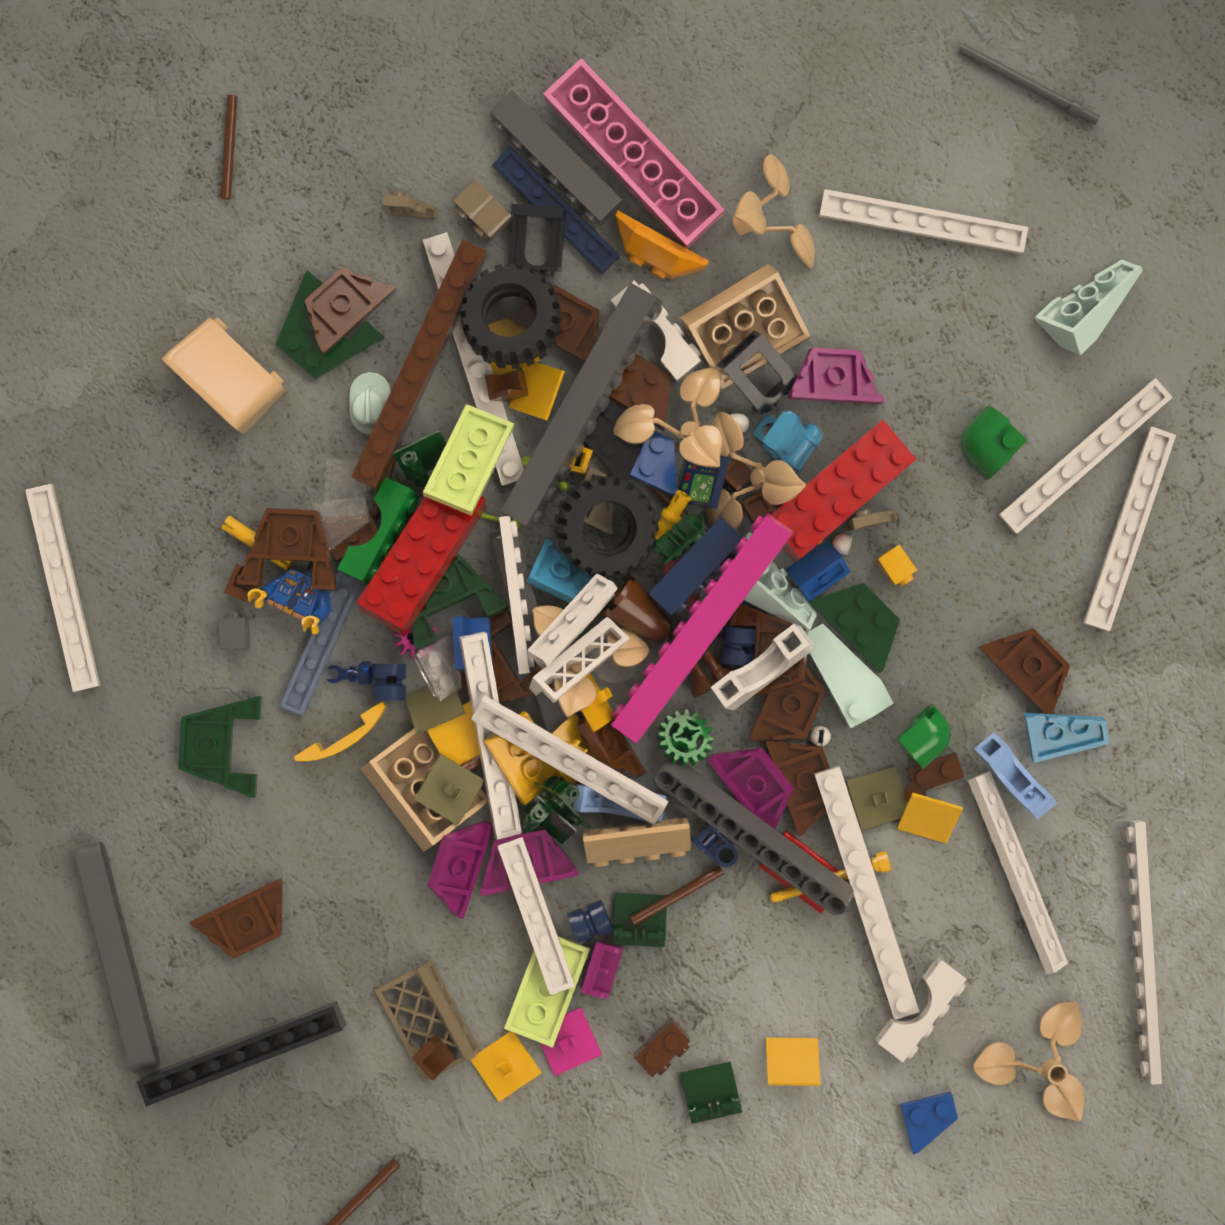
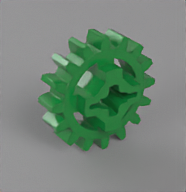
(680, 747)

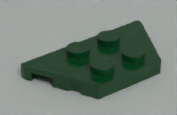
(861, 621)

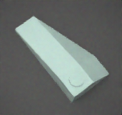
(1083, 315)
(778, 597)
(849, 681)

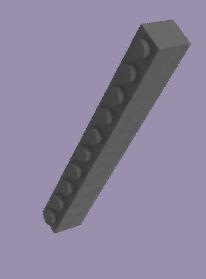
(582, 406)

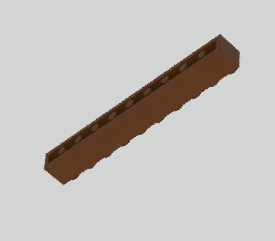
(419, 366)

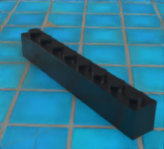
(241, 1053)

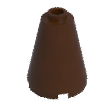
(636, 610)

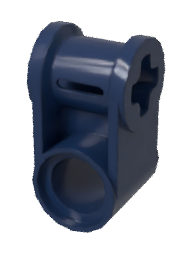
(714, 844)

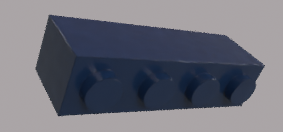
(695, 567)

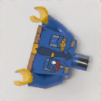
(294, 595)

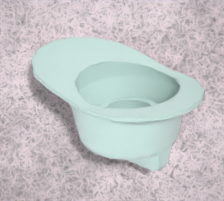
(367, 400)

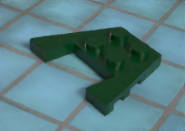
(300, 342)
(454, 587)
(207, 744)

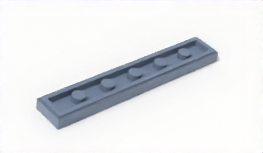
(320, 647)

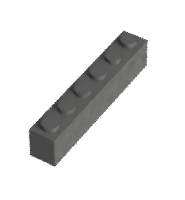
(555, 158)

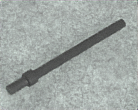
(1073, 107)

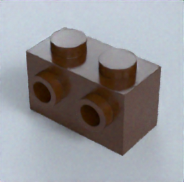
(662, 1047)

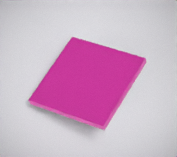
(573, 1044)

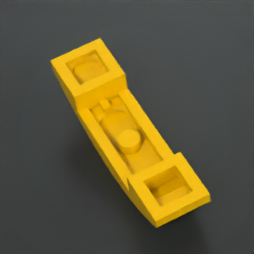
(370, 718)

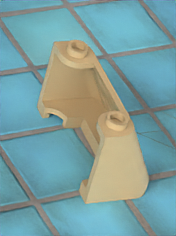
(225, 374)

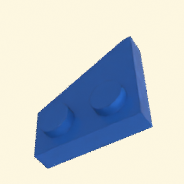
(656, 464)
(928, 1118)

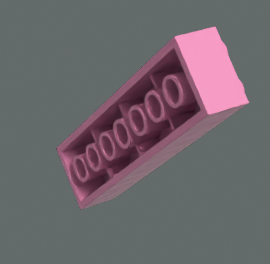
(633, 154)

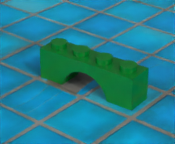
(396, 506)

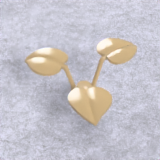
(750, 216)
(699, 444)
(777, 478)
(584, 692)
(1065, 1095)

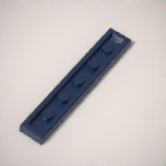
(540, 193)

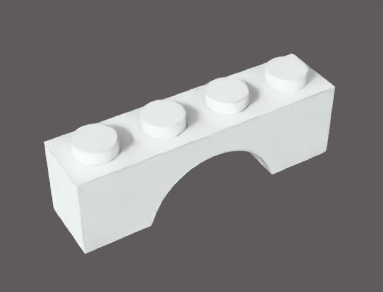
(678, 355)
(780, 656)
(902, 1036)

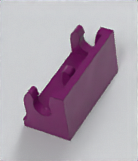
(601, 969)

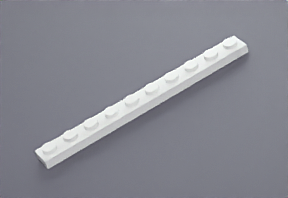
(509, 464)
(866, 892)
(1144, 962)

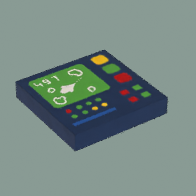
(704, 483)

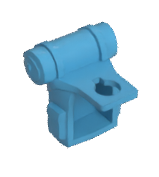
(789, 439)

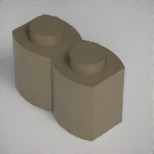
(482, 210)

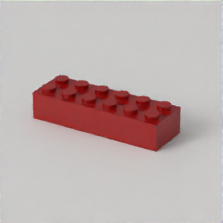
(842, 489)
(417, 563)

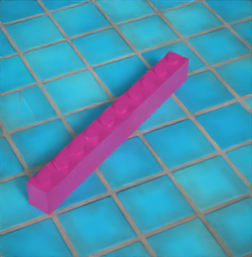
(702, 628)

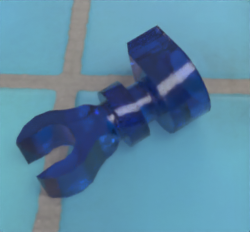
(363, 673)

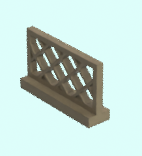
(443, 1005)

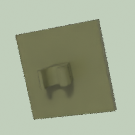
(428, 712)
(449, 789)
(877, 797)

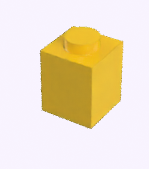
(896, 566)

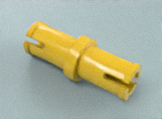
(672, 513)

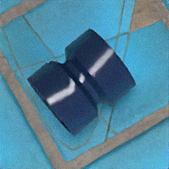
(737, 646)
(389, 691)
(589, 922)

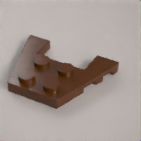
(290, 537)
(766, 630)
(506, 680)

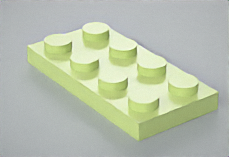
(468, 459)
(536, 1011)

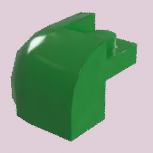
(990, 442)
(926, 736)

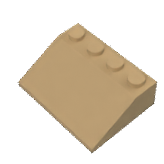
(751, 304)
(398, 777)
(637, 840)

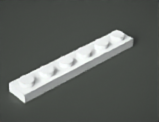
(515, 583)
(536, 916)

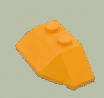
(656, 251)

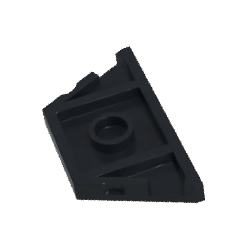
(610, 449)

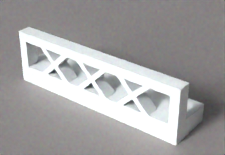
(572, 620)
(576, 655)

